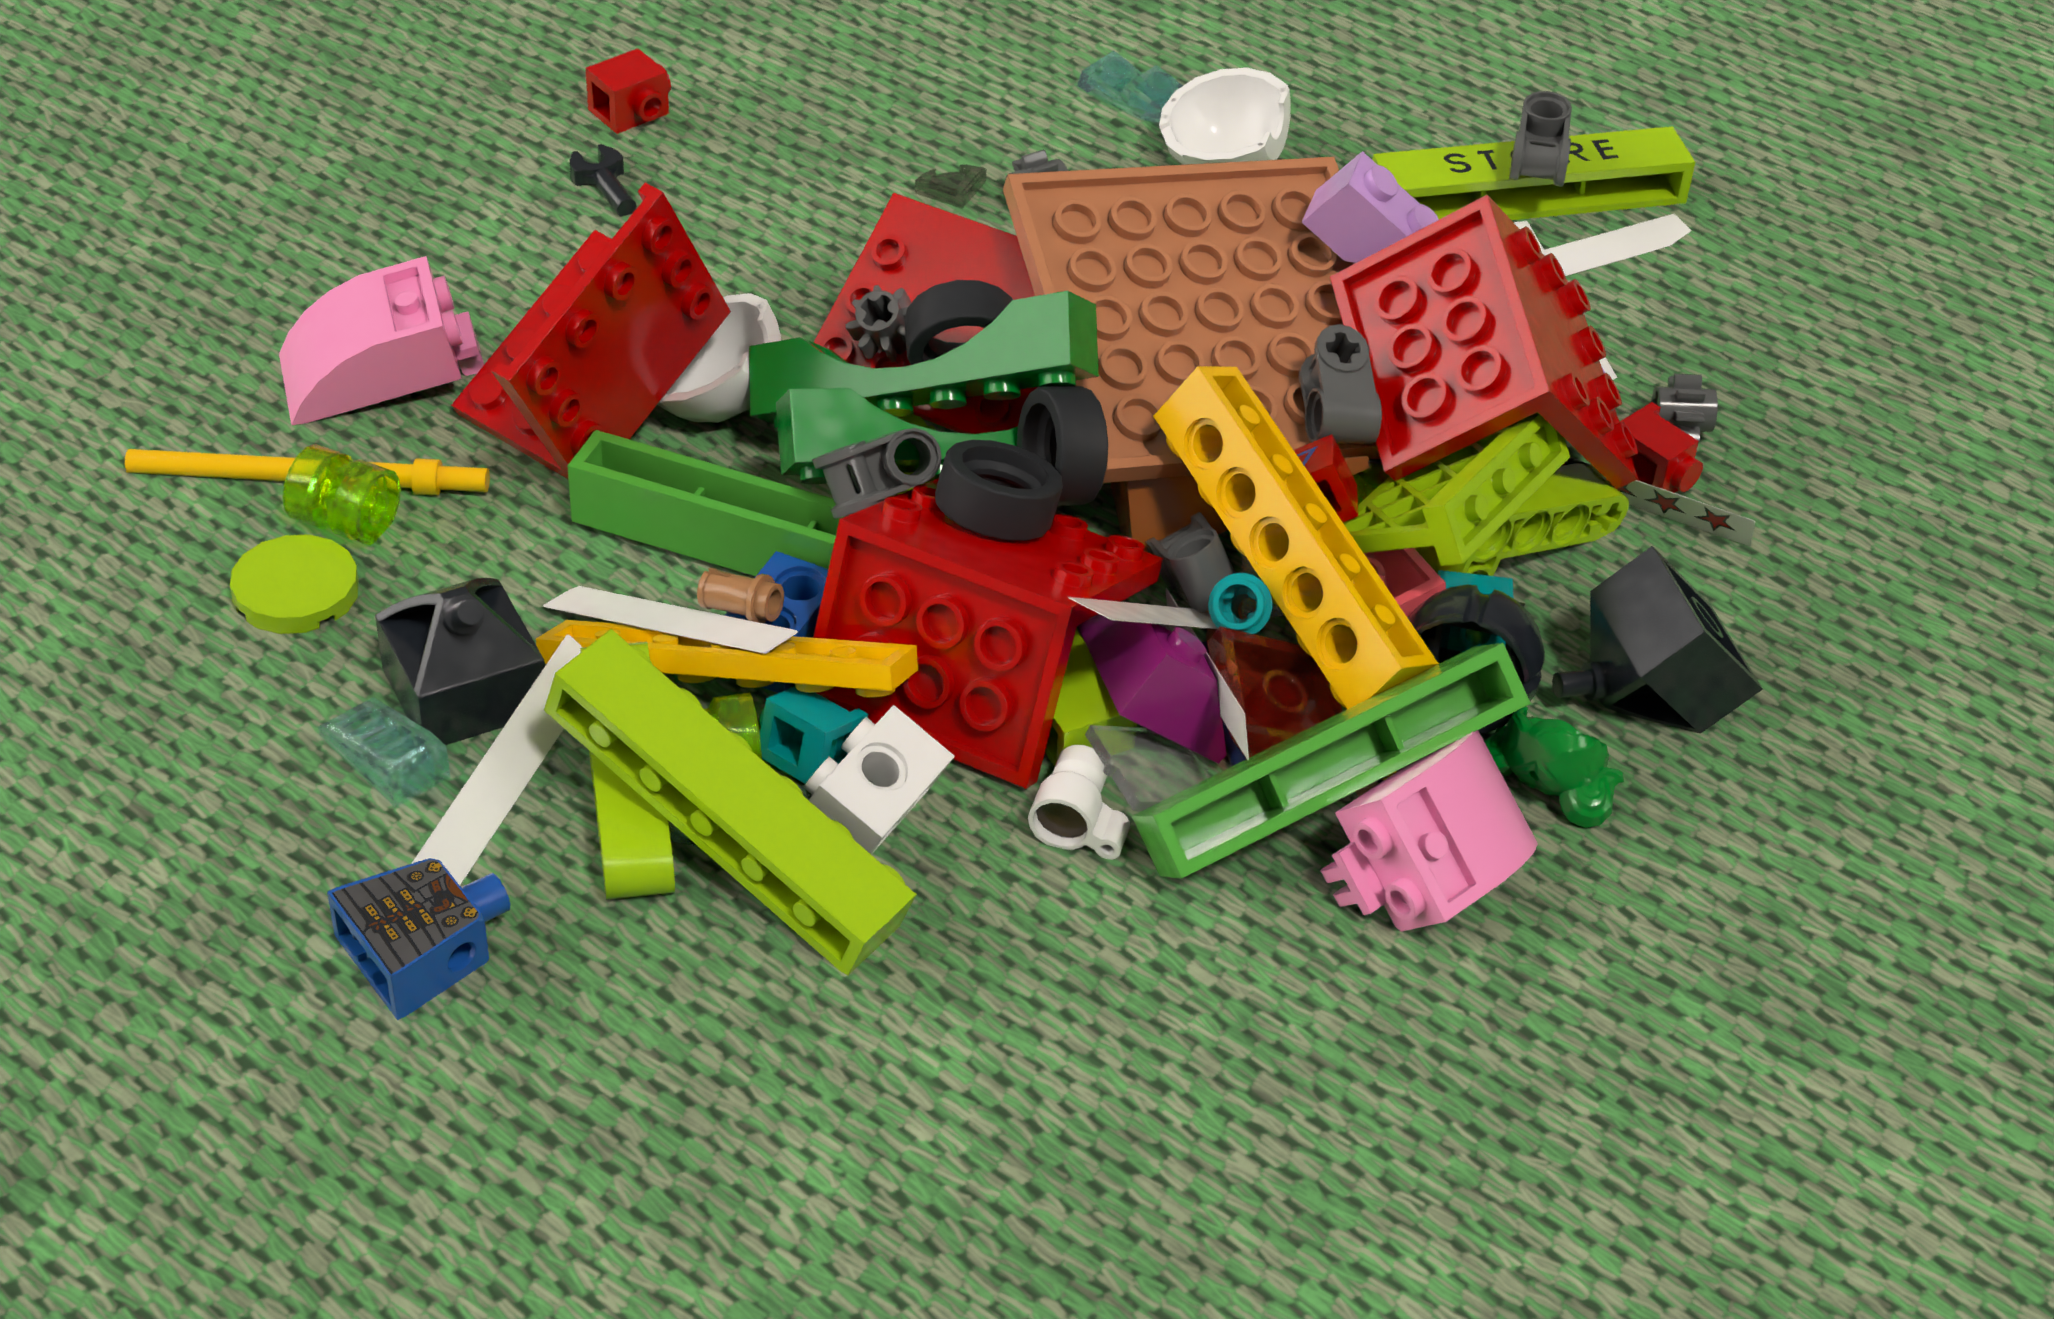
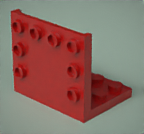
(914, 251)
(1475, 336)
(599, 340)
(983, 616)

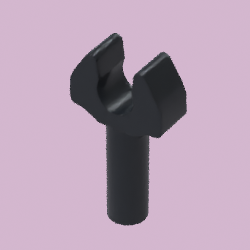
(604, 176)

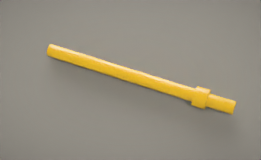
(423, 476)

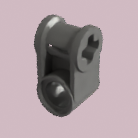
(1543, 138)
(1340, 389)
(867, 470)
(1192, 561)

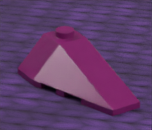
(1159, 681)

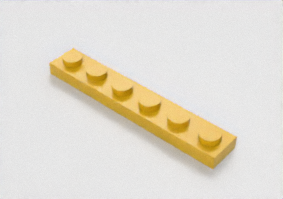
(808, 662)

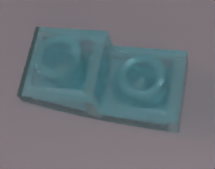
(1127, 88)

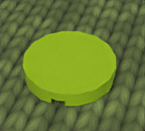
(294, 583)

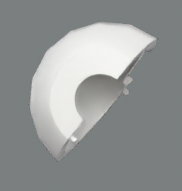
(1227, 117)
(719, 377)

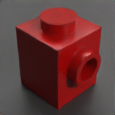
(627, 90)

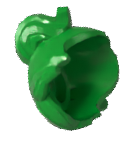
(1558, 763)

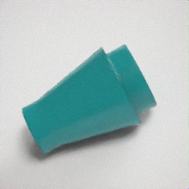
(1229, 594)

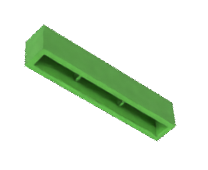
(696, 506)
(1330, 760)

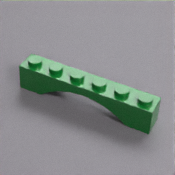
(1027, 346)
(830, 418)

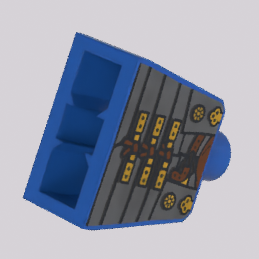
(415, 929)

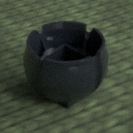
(1488, 613)

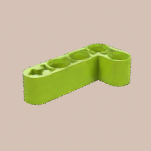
(1565, 511)
(632, 835)

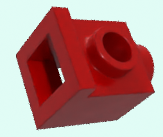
(1664, 451)

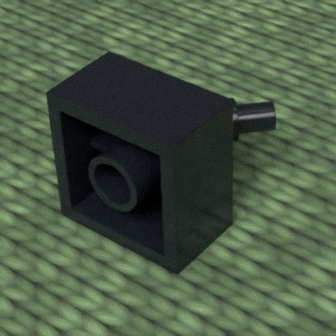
(1659, 650)
(458, 658)

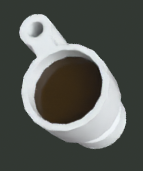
(1071, 809)

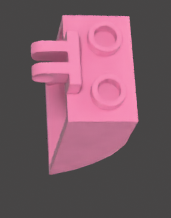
(376, 342)
(1431, 837)

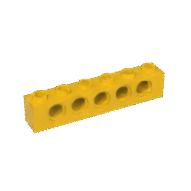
(1291, 536)

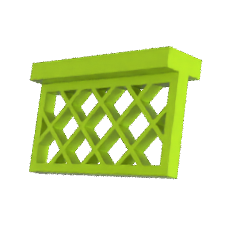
(1463, 495)

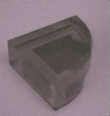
(952, 187)

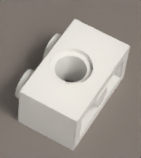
(894, 757)

